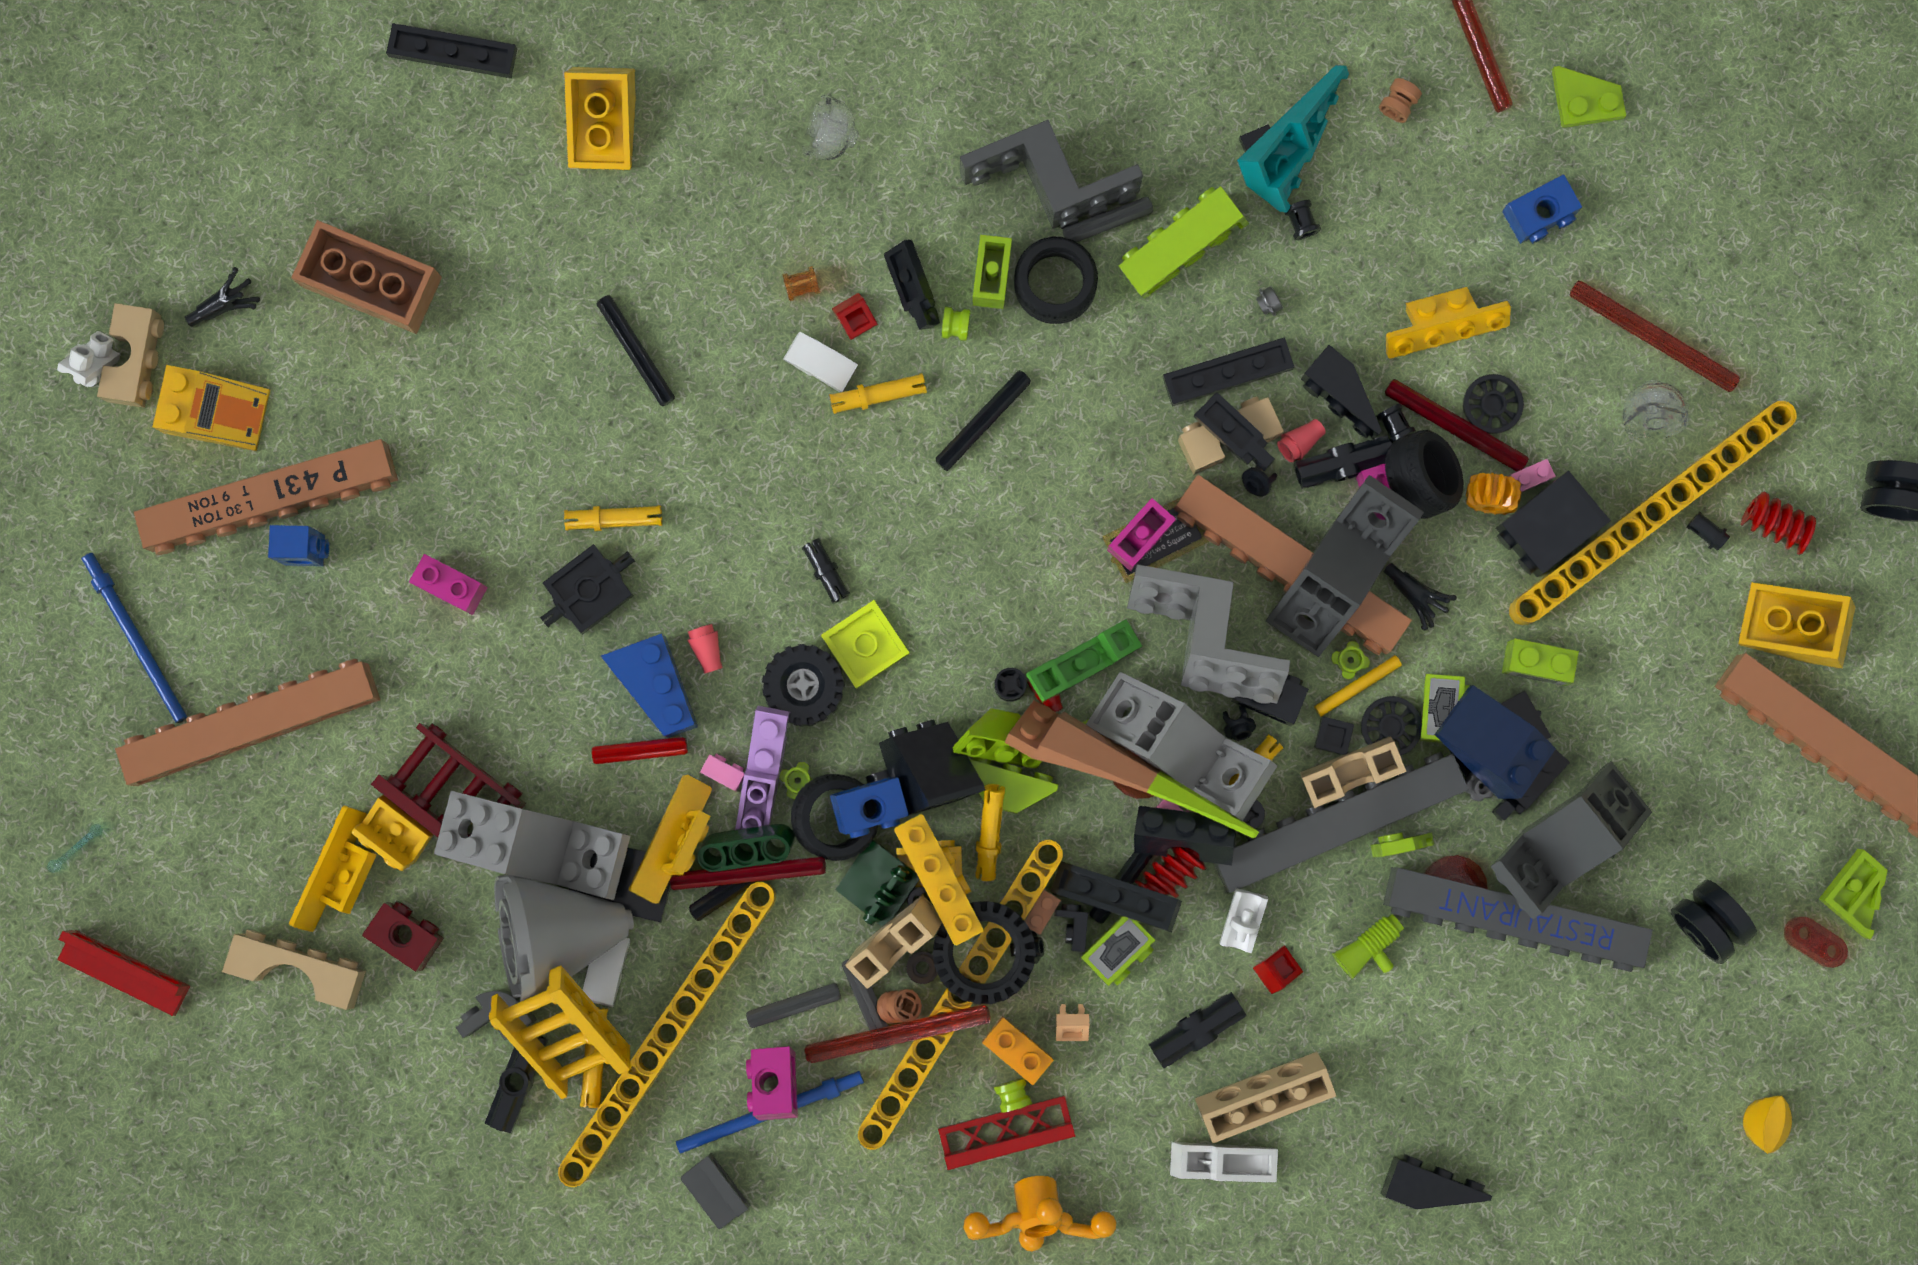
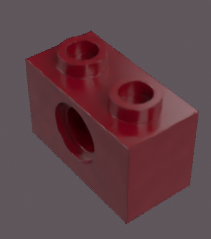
(384, 933)

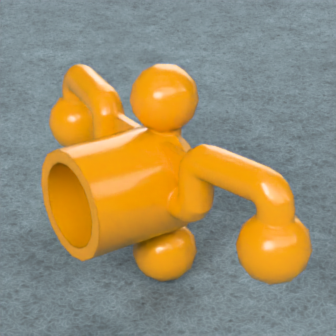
(1038, 1216)

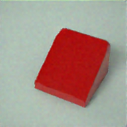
(854, 316)
(1278, 970)

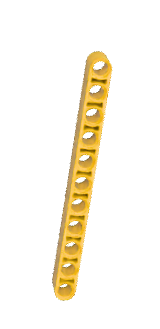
(1665, 505)
(946, 1003)
(655, 1043)

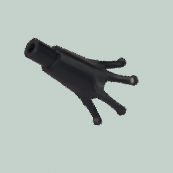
(222, 301)
(1418, 595)

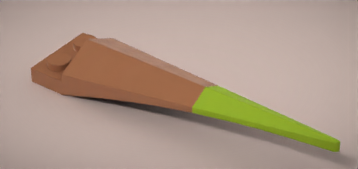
(1074, 745)

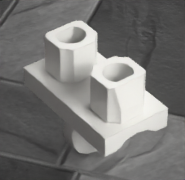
(87, 360)
(1243, 920)

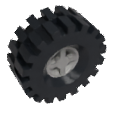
(801, 669)

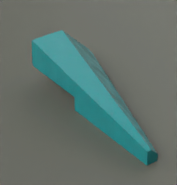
(1278, 156)

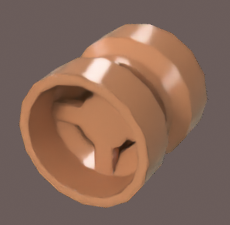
(1400, 100)
(899, 1006)

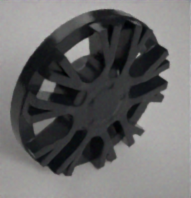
(1493, 403)
(1392, 724)

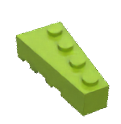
(1182, 241)

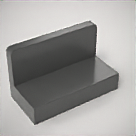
(715, 1191)

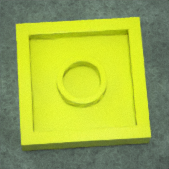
(865, 644)

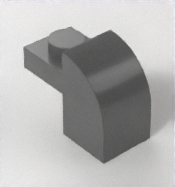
(476, 1018)

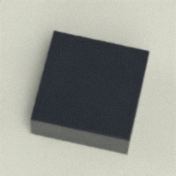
(1334, 736)

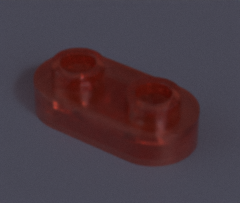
(1816, 942)

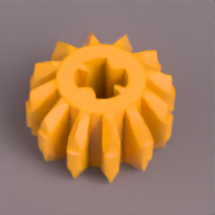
(1493, 493)

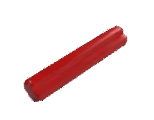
(639, 750)

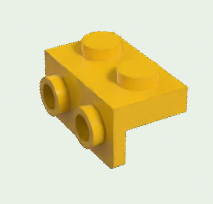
(392, 834)

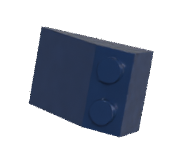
(1495, 744)

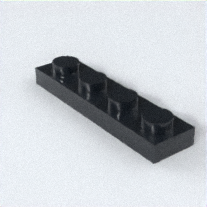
(451, 50)
(1228, 371)
(1116, 896)

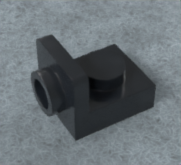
(1077, 931)

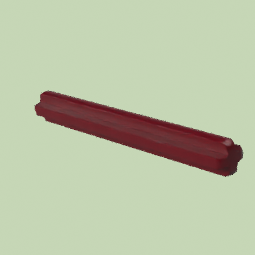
(1456, 425)
(765, 872)

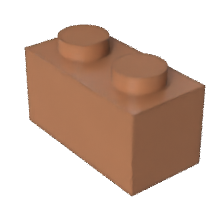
(1042, 912)

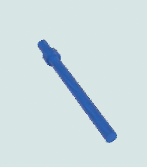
(104, 584)
(830, 1088)

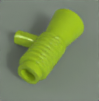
(1370, 944)

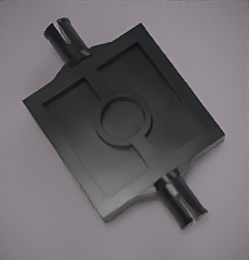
(587, 589)

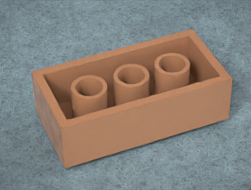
(366, 277)

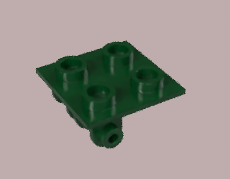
(878, 884)

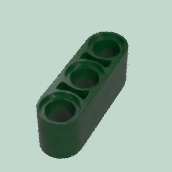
(735, 857)

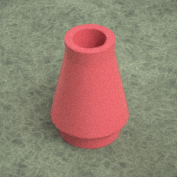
(1299, 441)
(706, 647)

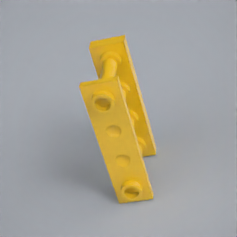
(577, 1010)

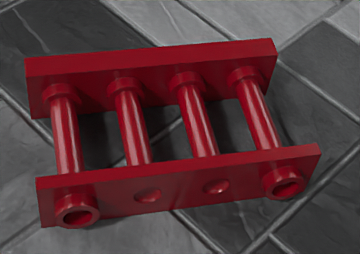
(419, 806)

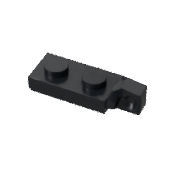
(912, 284)
(1234, 431)
(1547, 775)

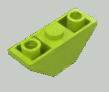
(988, 737)
(1020, 789)

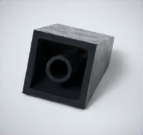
(1551, 524)
(928, 767)

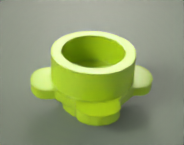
(1341, 659)
(789, 777)

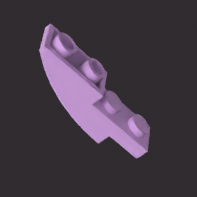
(763, 768)

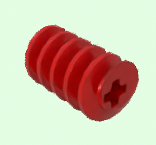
(1781, 521)
(1173, 871)

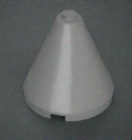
(552, 928)

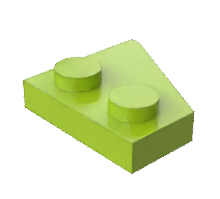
(1586, 98)
(1396, 844)
(1857, 892)

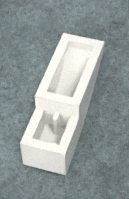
(1223, 1162)

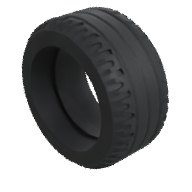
(1062, 248)
(1425, 472)
(801, 819)

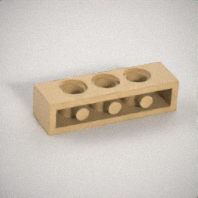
(1265, 1097)

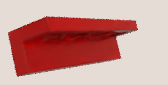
(122, 972)
(1007, 1145)

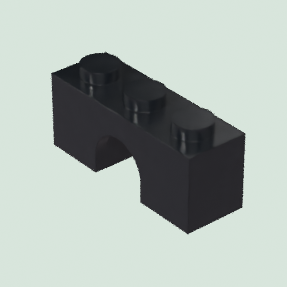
(1166, 828)

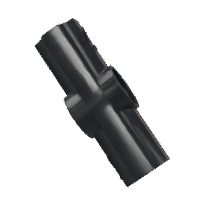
(1342, 462)
(1197, 1030)
(507, 1100)

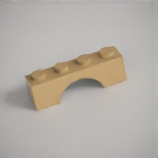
(333, 981)

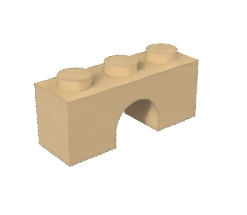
(131, 381)
(1204, 450)
(1365, 765)
(885, 947)

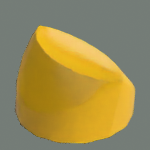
(1768, 1123)

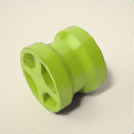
(956, 323)
(1012, 1095)

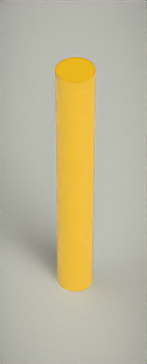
(1358, 685)

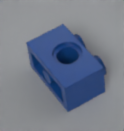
(1556, 197)
(297, 545)
(850, 802)

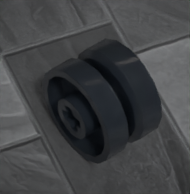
(1893, 490)
(1714, 921)

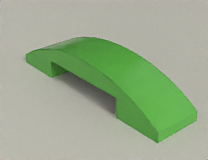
(1084, 661)

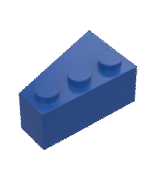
(655, 683)

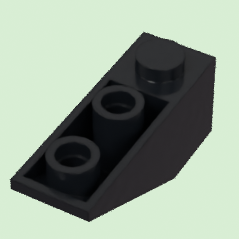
(1340, 385)
(1424, 1188)

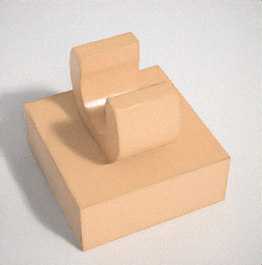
(1072, 1026)

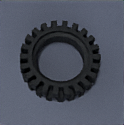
(1009, 984)

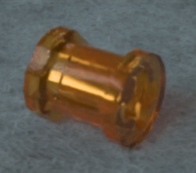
(801, 283)

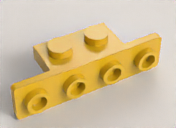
(1445, 320)
(674, 840)
(337, 873)
(942, 885)

